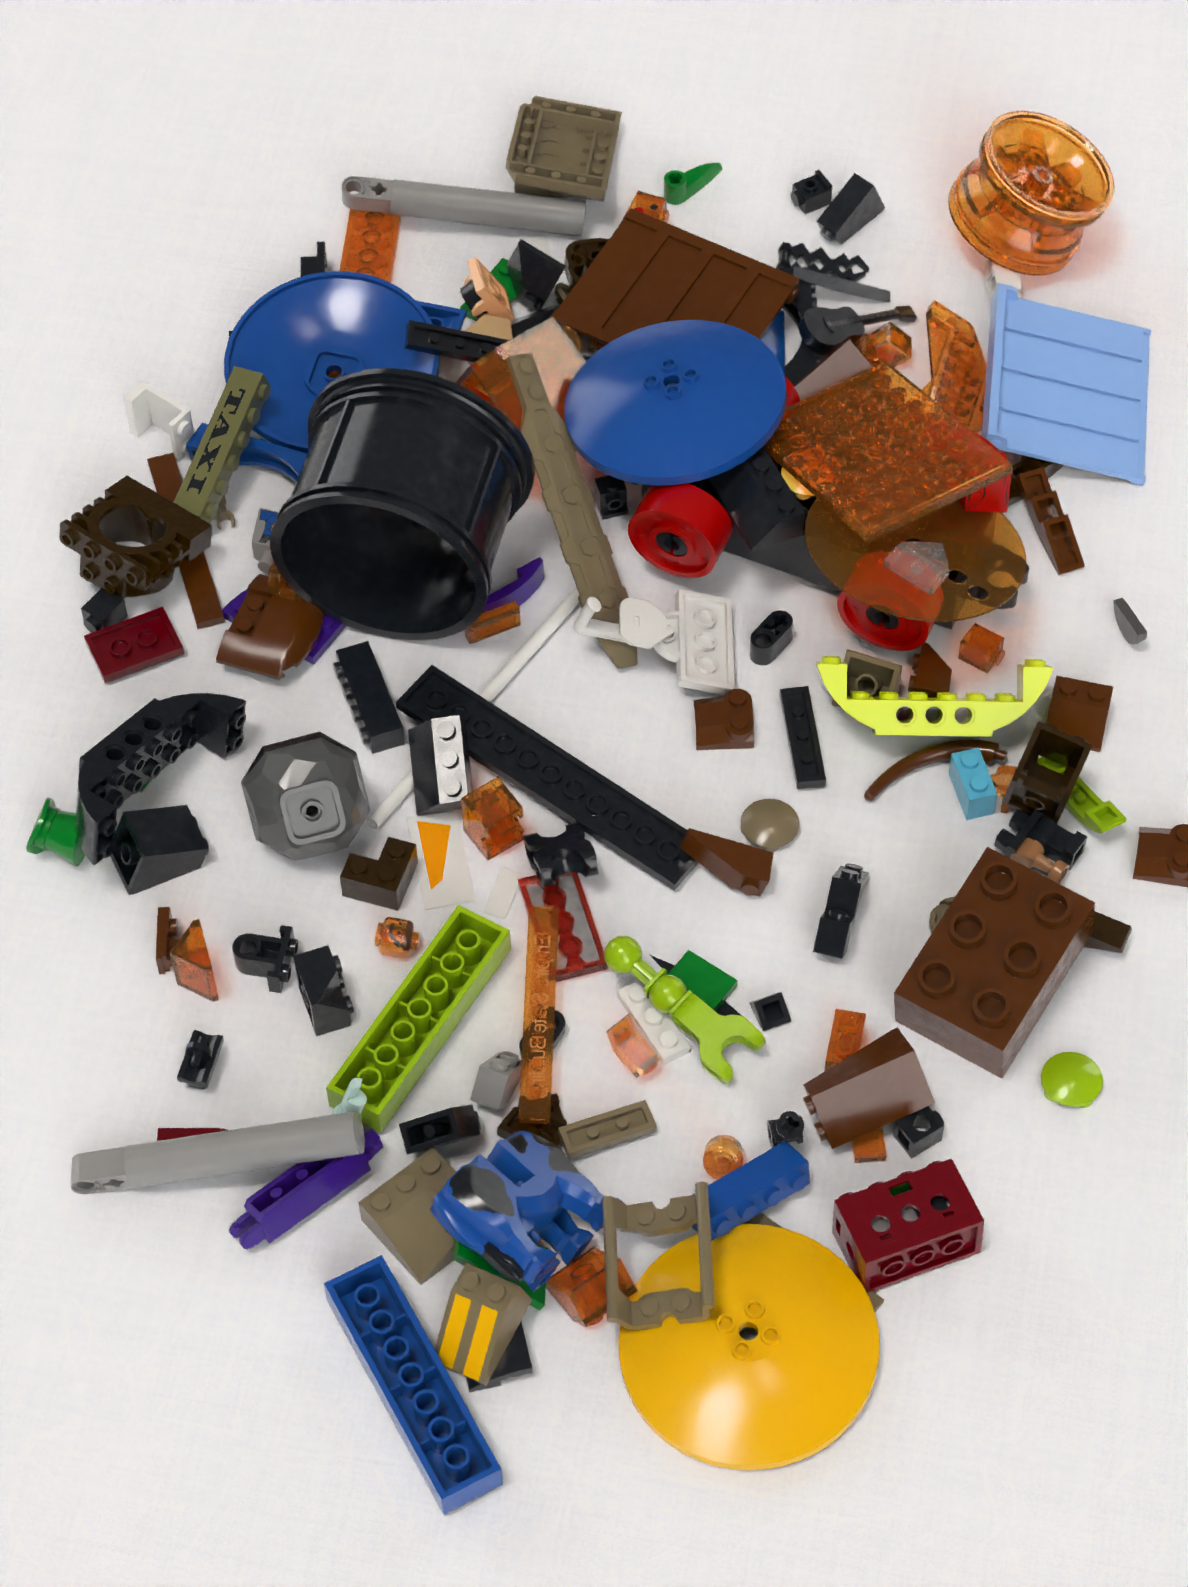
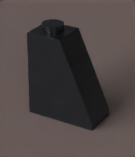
(850, 210)

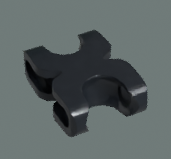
(561, 854)

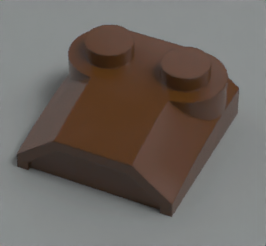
(724, 721)
(1163, 855)

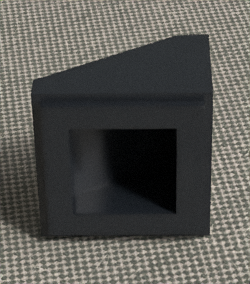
(770, 1011)

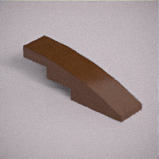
(1049, 521)

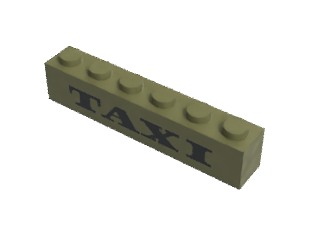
(223, 443)

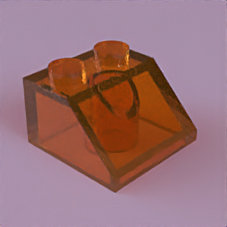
(582, 1287)

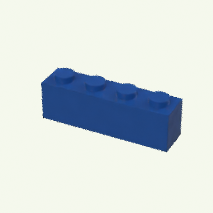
(755, 1187)

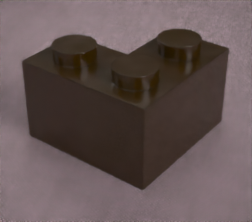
(381, 880)

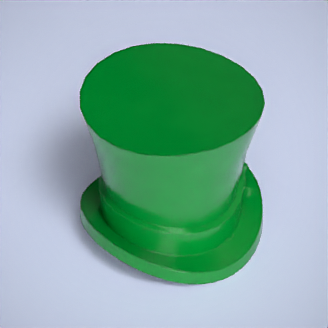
(56, 833)

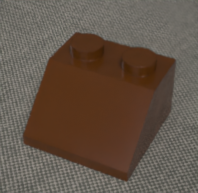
(1080, 709)

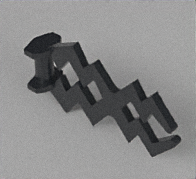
(831, 266)

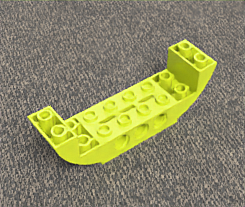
(982, 716)

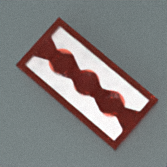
(578, 939)

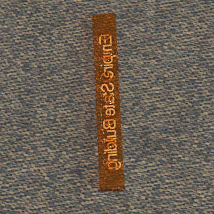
(539, 1015)

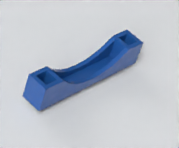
(259, 453)

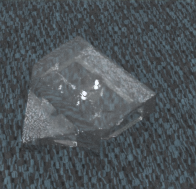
(920, 564)

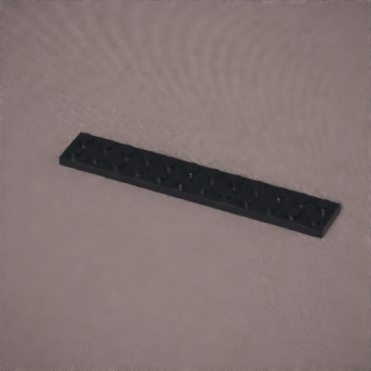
(555, 777)

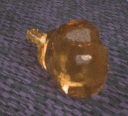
(1001, 780)

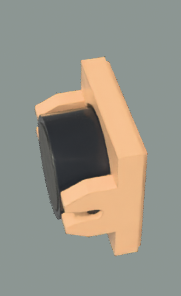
(485, 293)

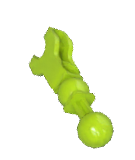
(687, 1010)

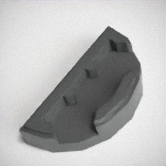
(1128, 623)

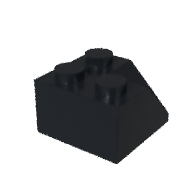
(320, 987)

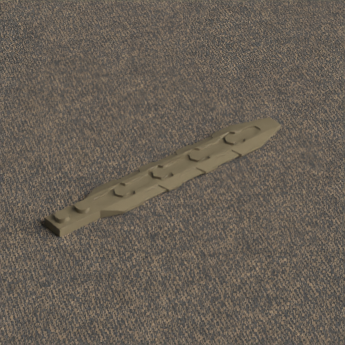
(570, 504)

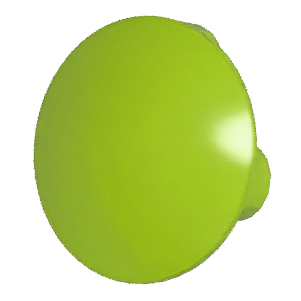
(1071, 1079)

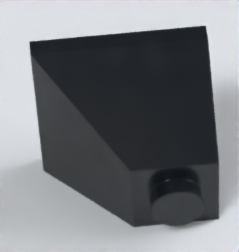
(533, 274)

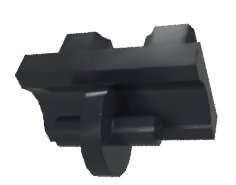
(200, 1059)

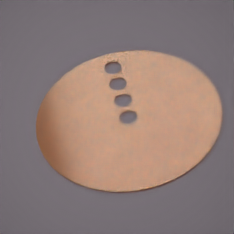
(974, 542)

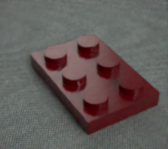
(133, 644)

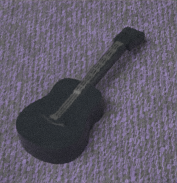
(827, 328)

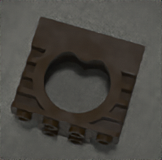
(139, 516)

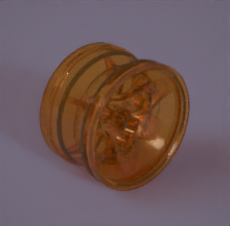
(1030, 193)

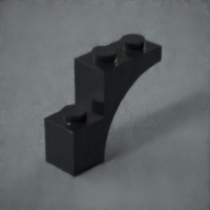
(840, 910)

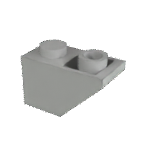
(497, 1080)

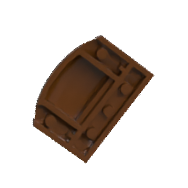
(270, 632)

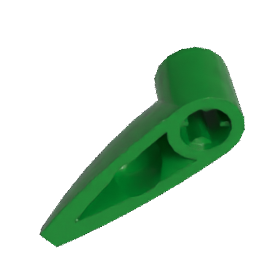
(682, 186)

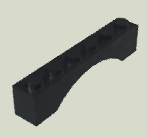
(805, 358)

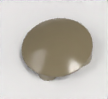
(769, 824)

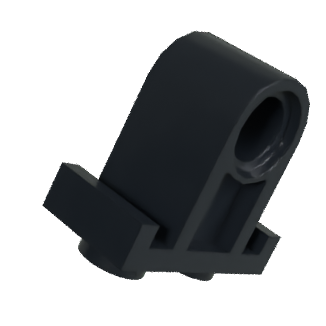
(269, 956)

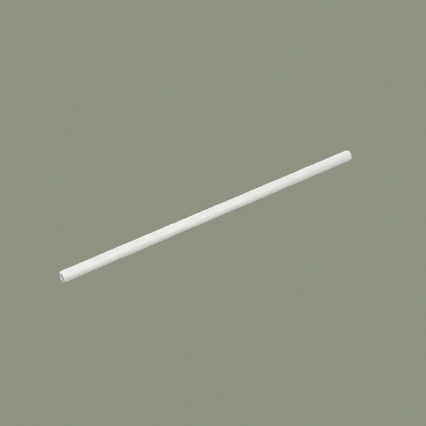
(492, 689)

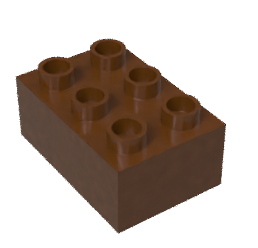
(994, 962)

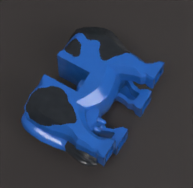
(518, 1198)

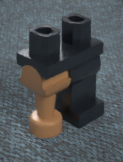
(1040, 838)

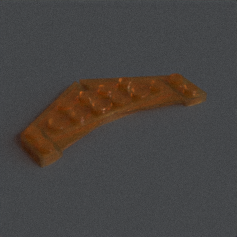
(955, 366)

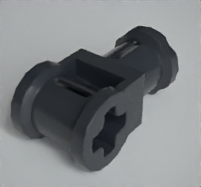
(785, 1129)

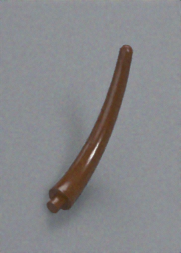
(933, 754)

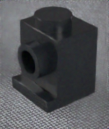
(812, 193)
(610, 496)

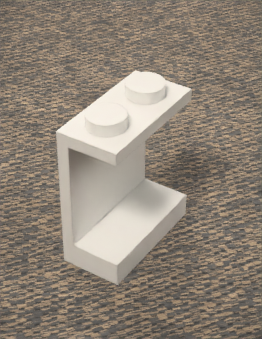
(149, 406)

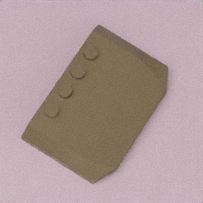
(563, 147)

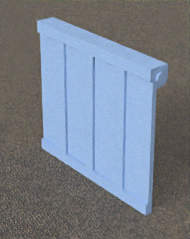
(1066, 387)

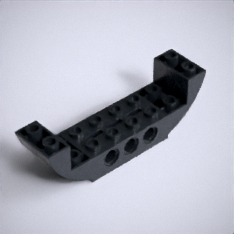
(141, 751)

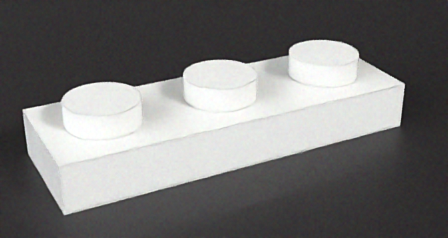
(655, 1024)

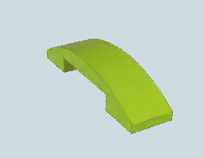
(1086, 805)

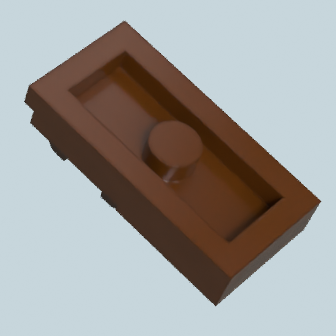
(166, 929)

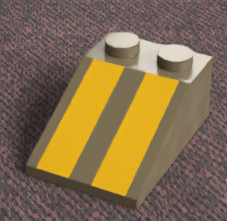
(479, 1323)

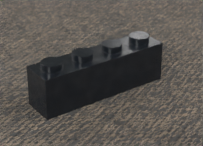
(369, 697)

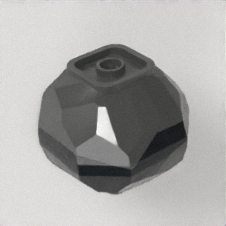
(306, 796)

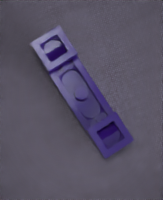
(529, 579)

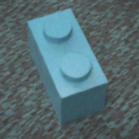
(972, 783)

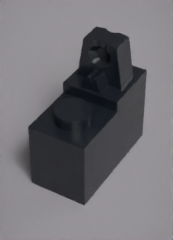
(440, 1128)

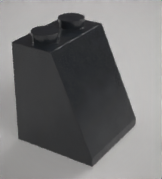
(157, 846)

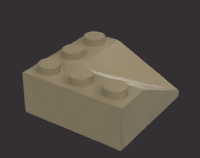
(403, 1219)

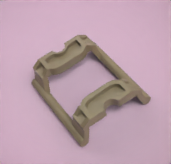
(650, 1221)

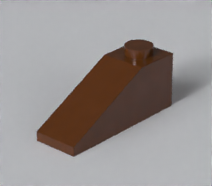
(733, 862)

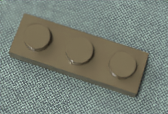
(607, 1129)

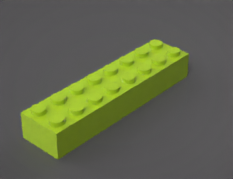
(422, 1015)

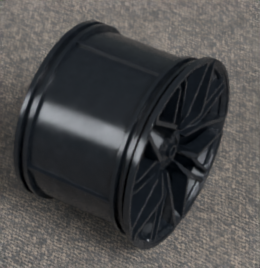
(401, 503)

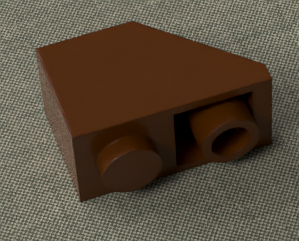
(932, 673)

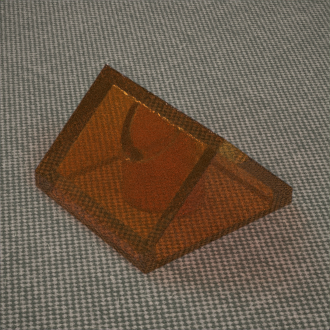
(193, 964)

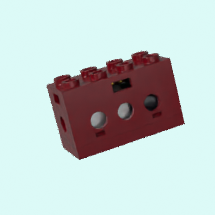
(907, 1225)

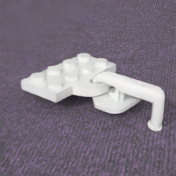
(692, 636)

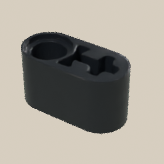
(764, 643)

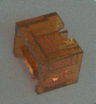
(491, 818)

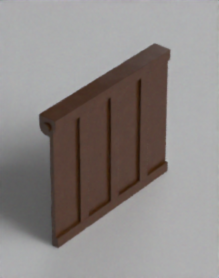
(666, 275)

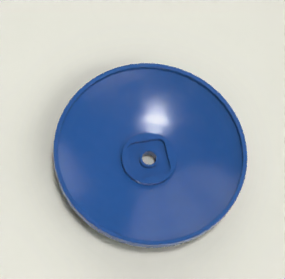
(319, 328)
(660, 434)

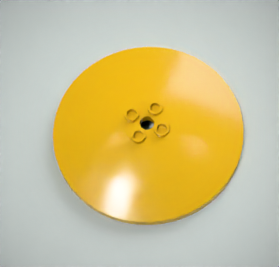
(763, 1396)

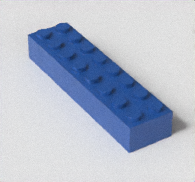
(413, 1385)

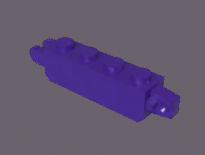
(299, 1194)

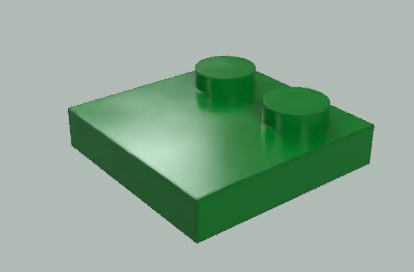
(704, 979)

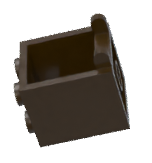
(1039, 786)

